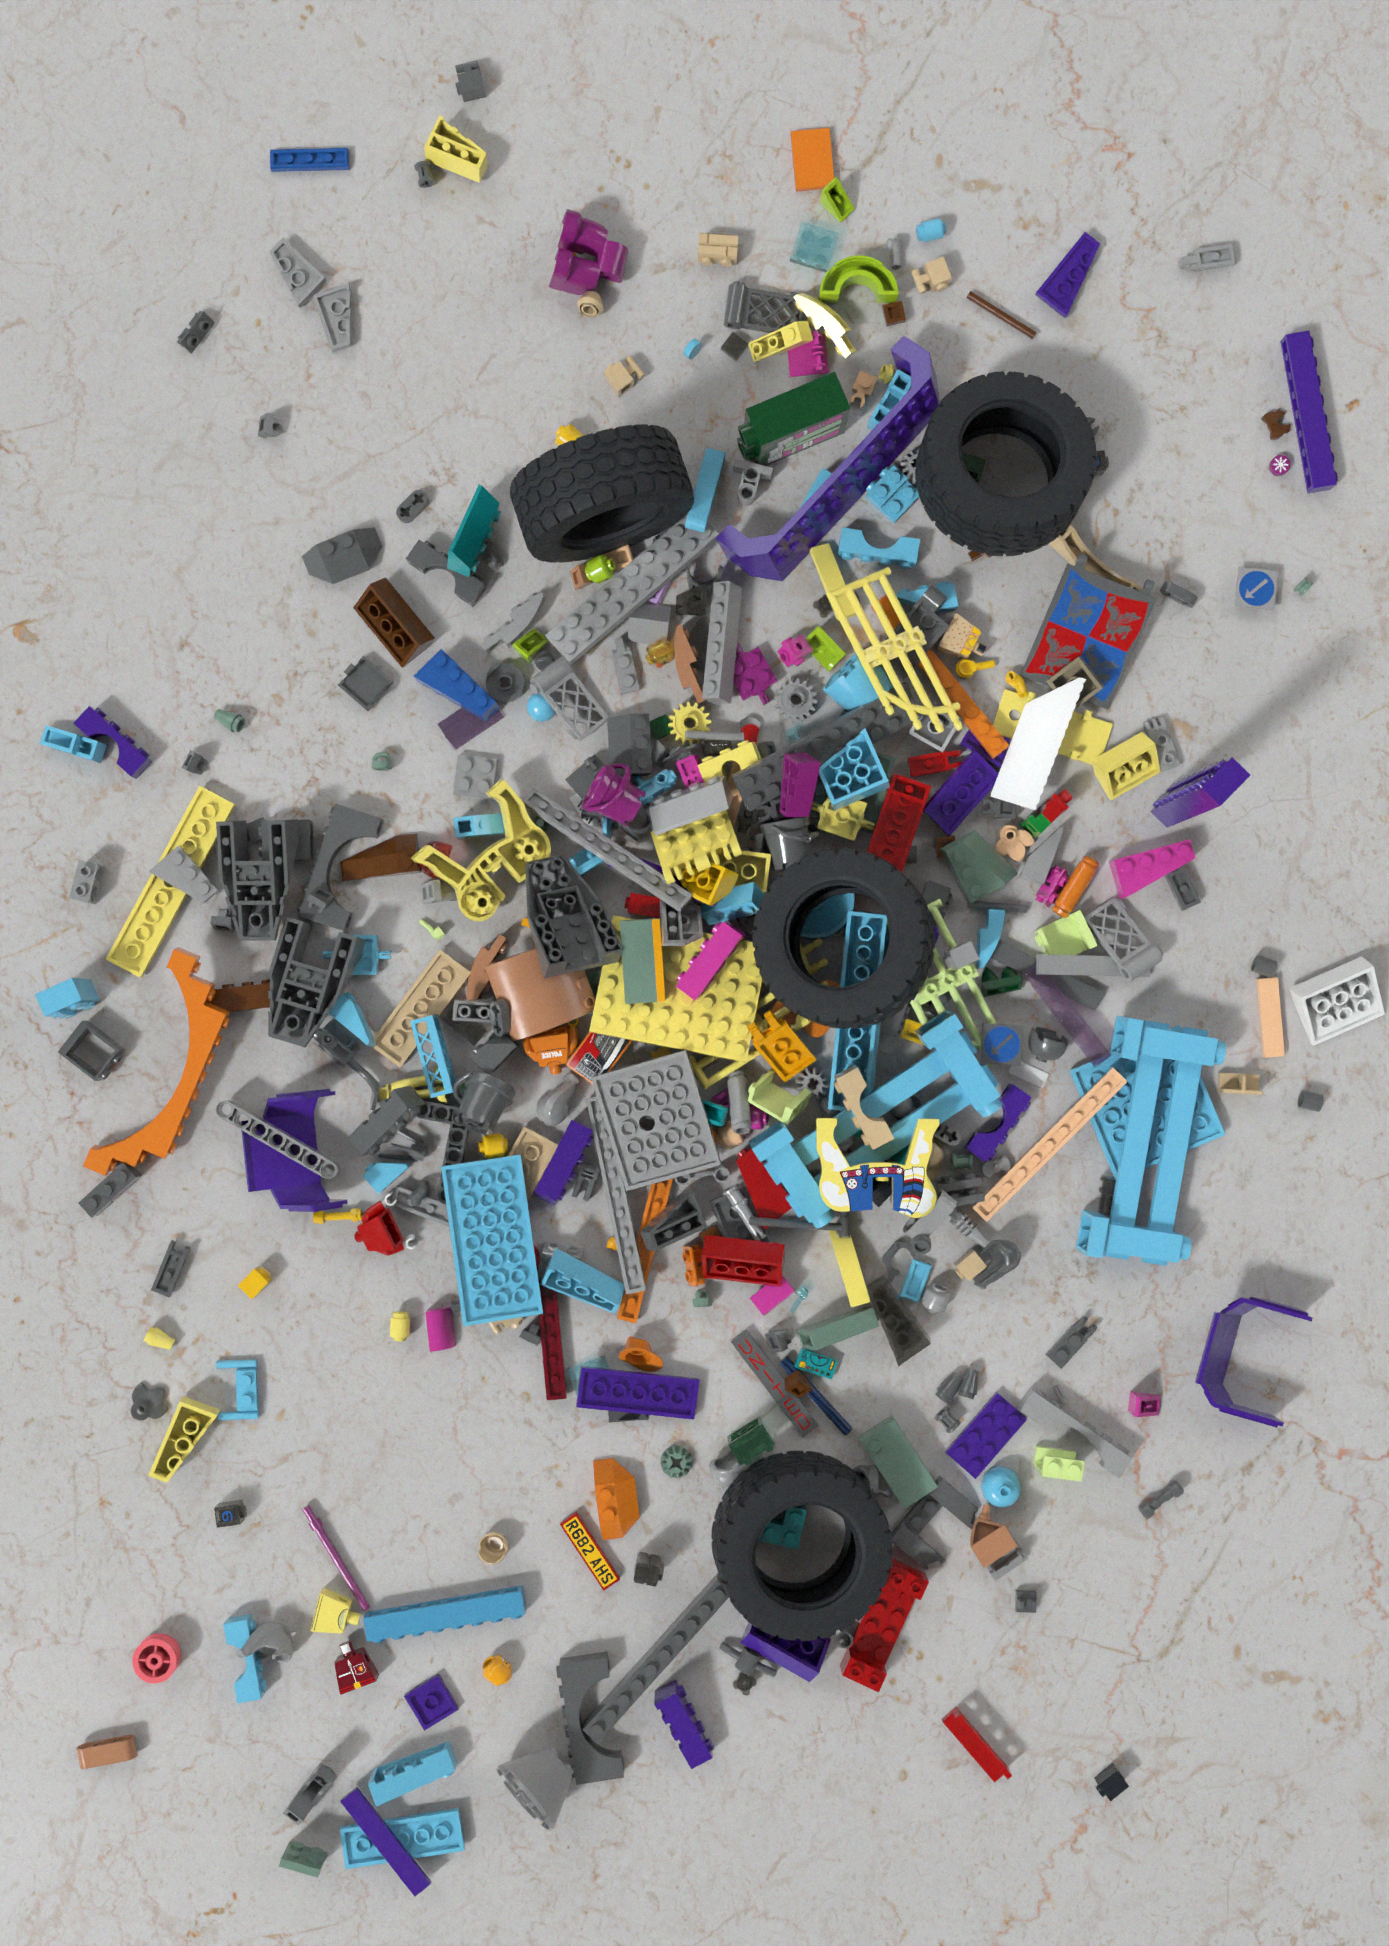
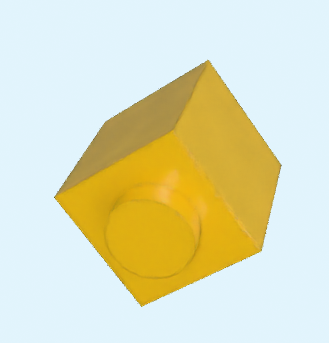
(255, 1282)

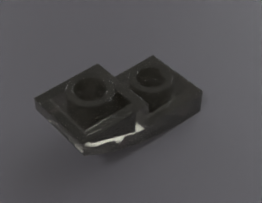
(467, 1029)

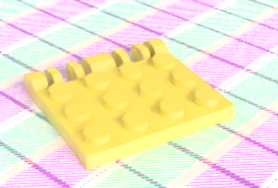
(695, 845)

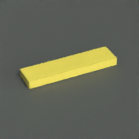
(831, 575)

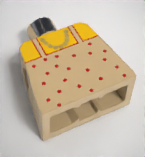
(961, 639)

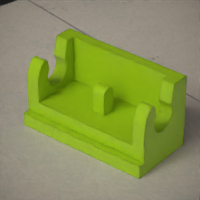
(825, 649)

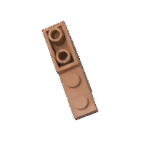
(684, 658)
(478, 978)

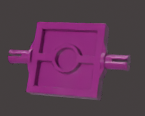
(752, 674)

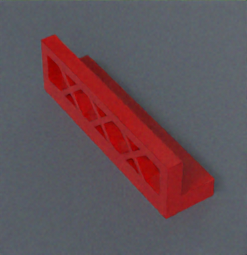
(976, 1745)

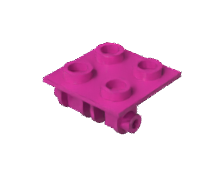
(809, 358)

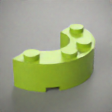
(861, 271)

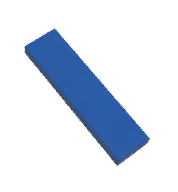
(309, 159)

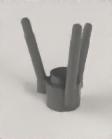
(416, 1152)

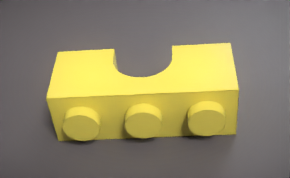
(744, 755)

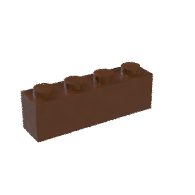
(243, 997)

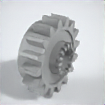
(799, 690)

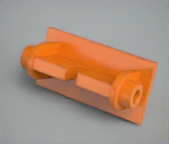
(691, 1257)

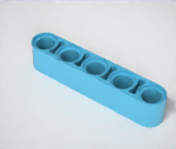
(705, 490)

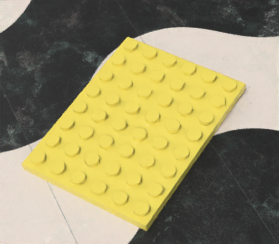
(707, 1026)

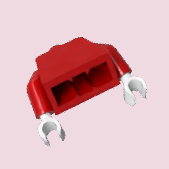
(380, 1230)

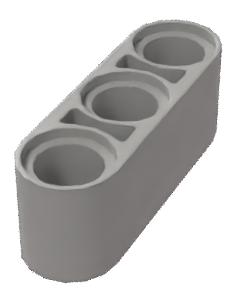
(928, 1224)

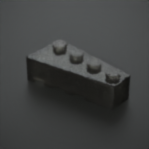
(898, 1322)

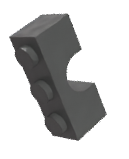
(103, 1194)

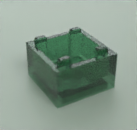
(751, 1441)

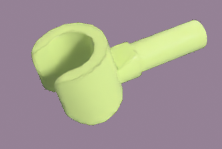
(437, 933)

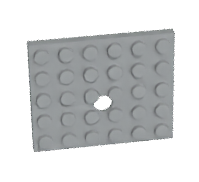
(681, 1132)

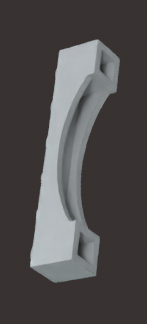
(1037, 1407)

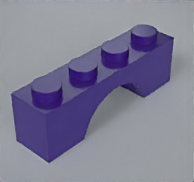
(130, 759)
(1013, 1103)

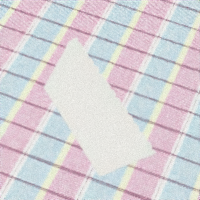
(1036, 745)

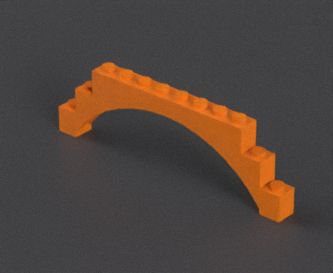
(205, 1027)

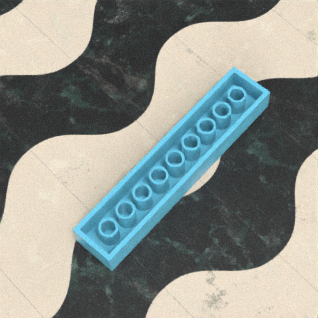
(864, 951)

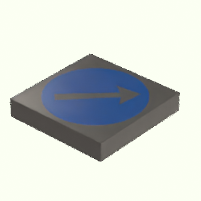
(1001, 1044)

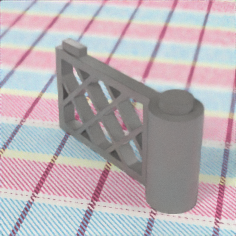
(550, 680)
(1138, 960)

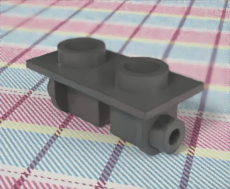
(199, 327)

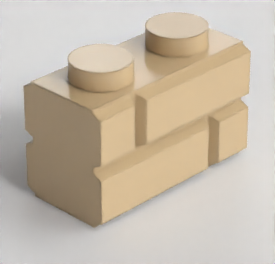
(717, 249)

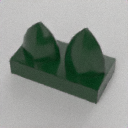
(993, 986)

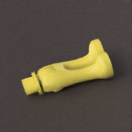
(414, 1082)

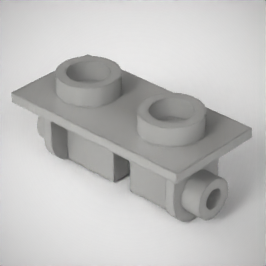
(549, 1249)
(1007, 1562)

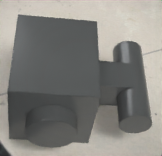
(470, 82)

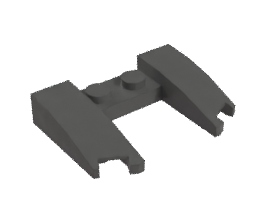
(906, 1532)

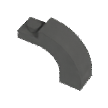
(309, 1793)

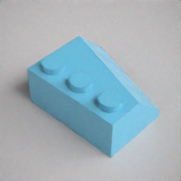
(853, 773)

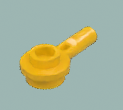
(965, 668)

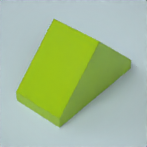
(836, 200)
(530, 645)

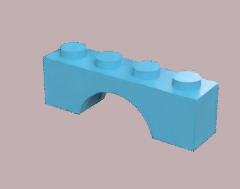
(854, 545)
(249, 1685)

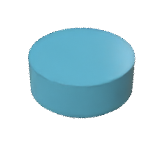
(692, 348)

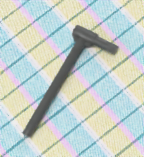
(841, 1226)

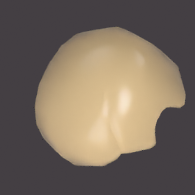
(493, 1547)

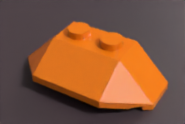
(615, 1498)

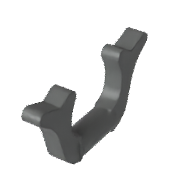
(890, 1253)

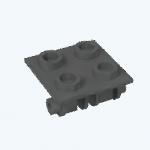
(583, 777)

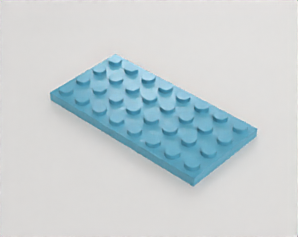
(491, 1240)

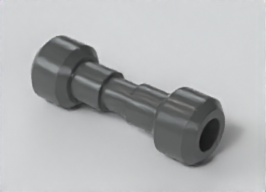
(1173, 1489)

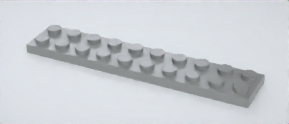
(629, 589)

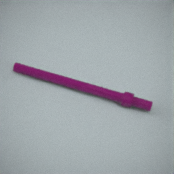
(316, 1524)

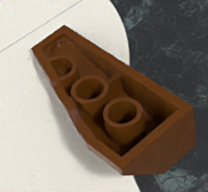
(383, 860)

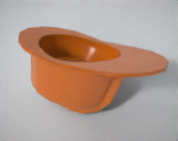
(640, 1355)

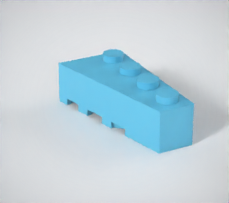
(582, 1282)

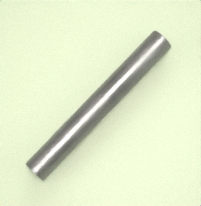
(997, 906)

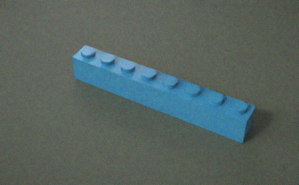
(444, 1613)

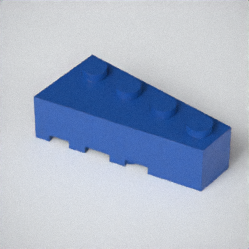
(452, 682)

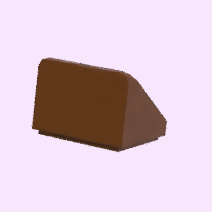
(797, 1384)

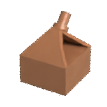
(990, 1539)

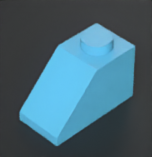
(383, 1174)

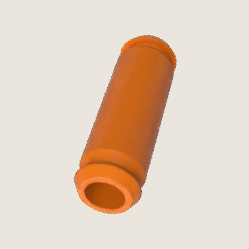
(1075, 886)

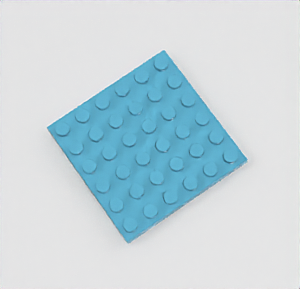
(1111, 1119)

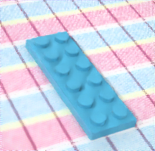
(419, 1833)

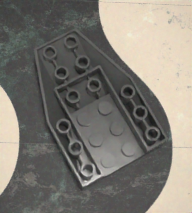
(567, 919)

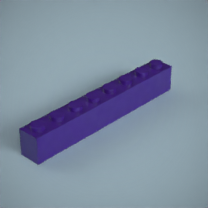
(1308, 412)

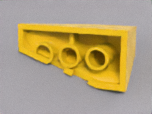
(710, 884)

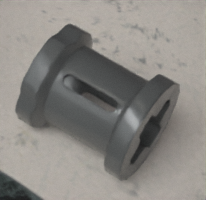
(425, 174)
(947, 1419)

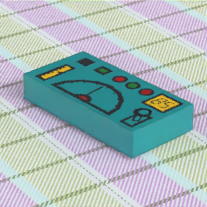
(816, 1363)

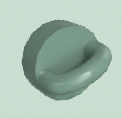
(381, 765)
(702, 1302)

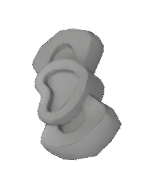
(996, 1166)

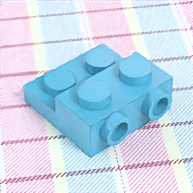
(892, 493)

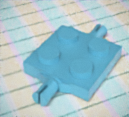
(370, 956)

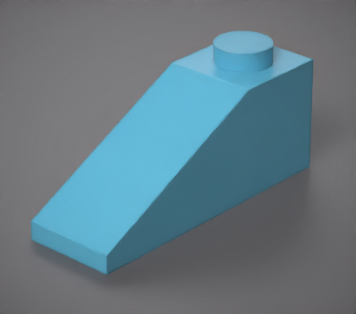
(352, 1017)

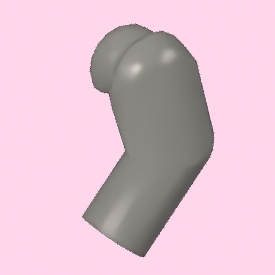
(894, 246)

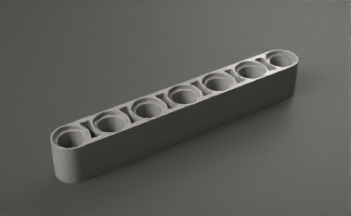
(268, 1139)

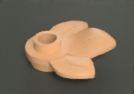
(1015, 845)

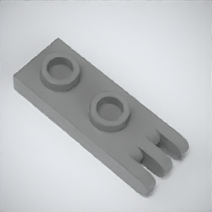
(1165, 749)

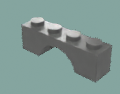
(425, 559)

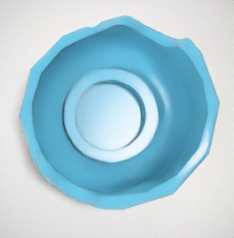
(539, 708)

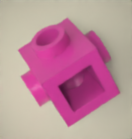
(794, 651)

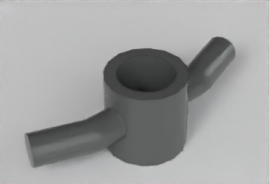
(747, 1660)

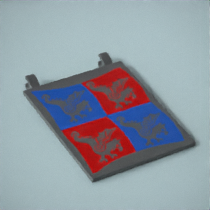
(1090, 620)

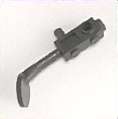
(342, 1055)

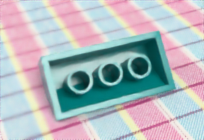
(473, 532)

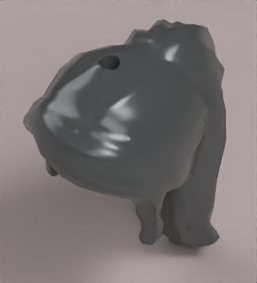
(1003, 1257)

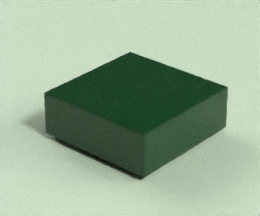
(660, 727)

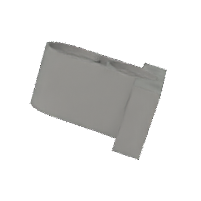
(747, 484)
(437, 892)

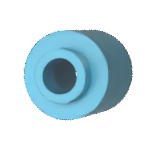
(930, 230)

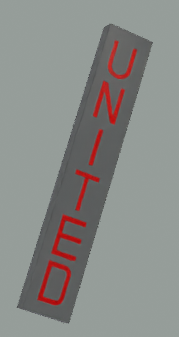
(774, 1383)

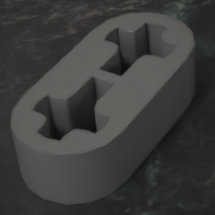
(416, 509)
(1178, 594)
(500, 1017)

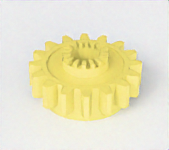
(685, 714)

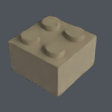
(1072, 671)

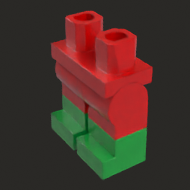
(1047, 813)

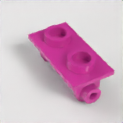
(1050, 893)

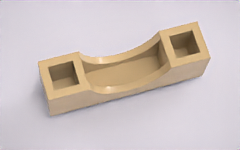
(851, 1085)

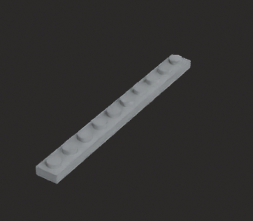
(606, 850)
(617, 1203)

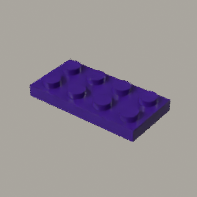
(961, 793)
(985, 1435)

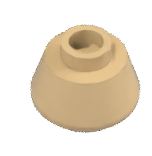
(590, 304)

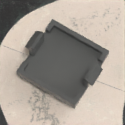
(365, 683)

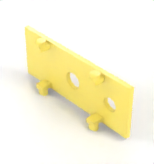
(1083, 738)

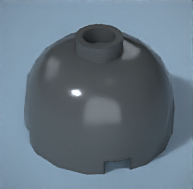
(1046, 1044)

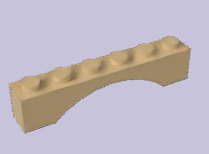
(1070, 546)

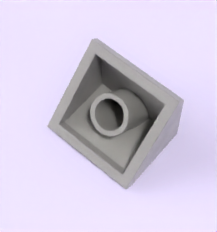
(649, 623)
(929, 734)

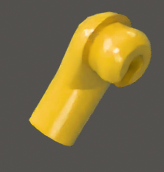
(1017, 682)

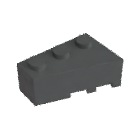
(674, 1222)

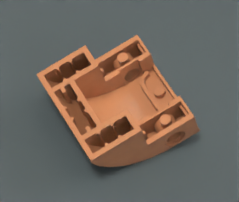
(538, 1001)

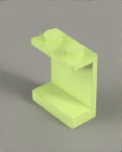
(1065, 936)
(776, 1100)
(1058, 1463)

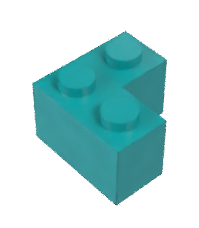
(787, 1530)

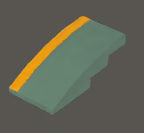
(642, 961)

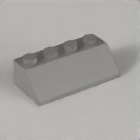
(690, 804)

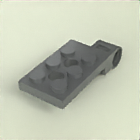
(925, 618)

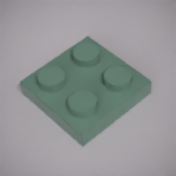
(303, 1859)

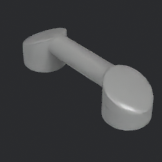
(720, 1173)

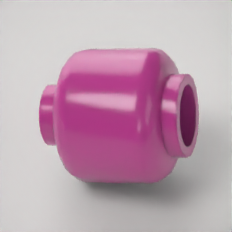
(758, 1118)

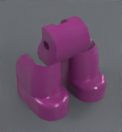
(579, 274)

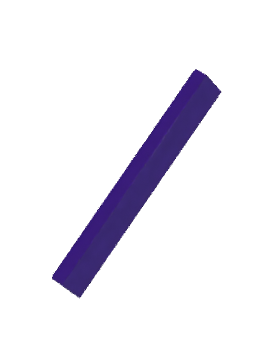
(385, 1841)

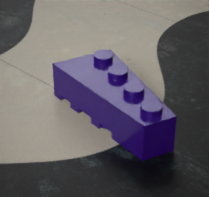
(563, 1162)
(683, 1724)

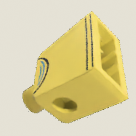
(333, 1613)

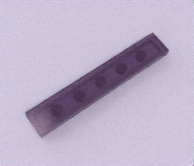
(1068, 1016)

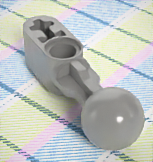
(907, 1107)

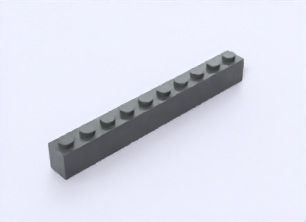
(655, 1660)

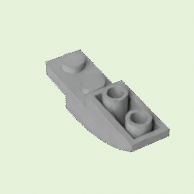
(523, 618)
(472, 1010)

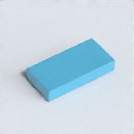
(915, 1280)

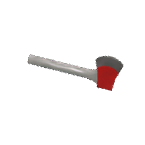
(749, 731)

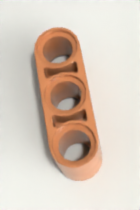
(106, 1751)

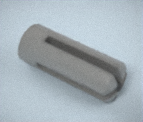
(1059, 1394)

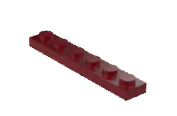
(552, 1345)

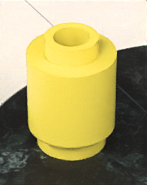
(400, 1326)

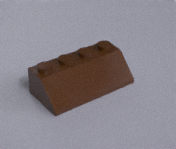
(393, 622)

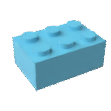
(67, 998)

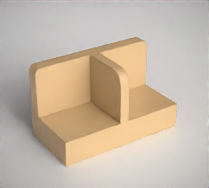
(1239, 1083)

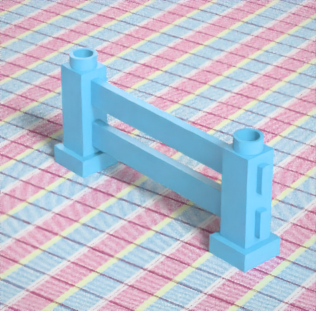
(951, 1053)
(1118, 1234)

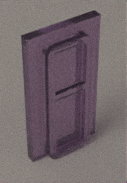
(464, 726)

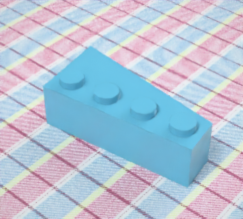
(411, 1772)

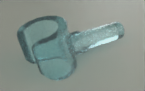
(792, 734)
(802, 1294)

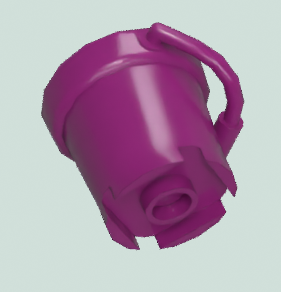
(613, 795)

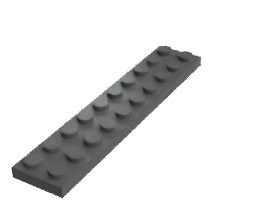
(763, 779)

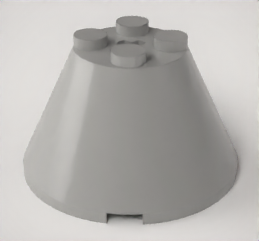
(538, 1783)

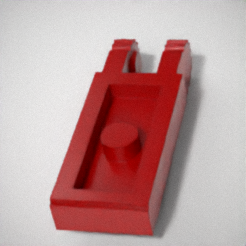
(932, 763)

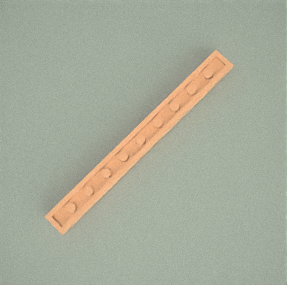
(1050, 1143)

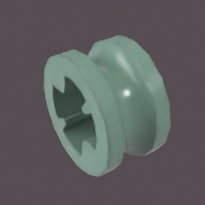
(1303, 586)

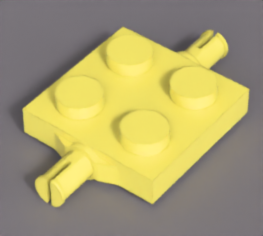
(844, 821)

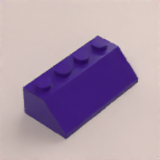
(797, 1656)

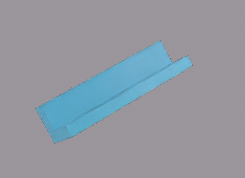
(441, 1053)

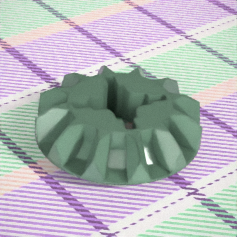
(676, 1452)

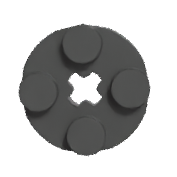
(516, 682)

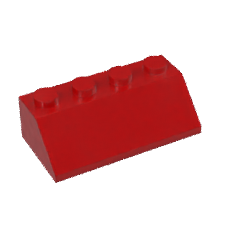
(743, 1260)

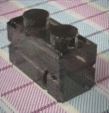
(648, 1569)

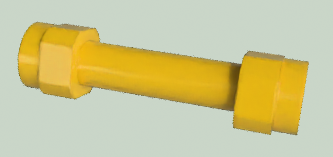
(320, 1216)

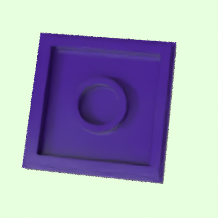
(431, 1702)

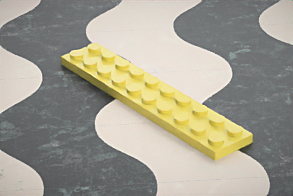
(160, 900)

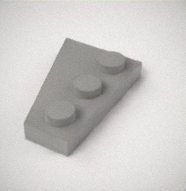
(297, 272)
(335, 315)
(185, 875)

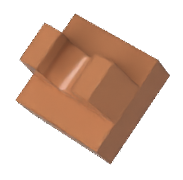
(579, 577)

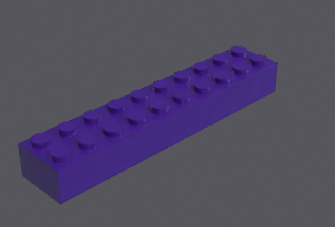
(1199, 792)

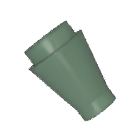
(230, 720)

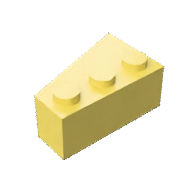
(455, 152)

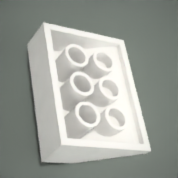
(1338, 1000)

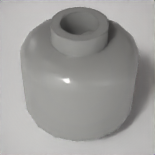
(935, 1298)

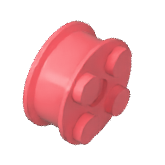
(156, 1658)

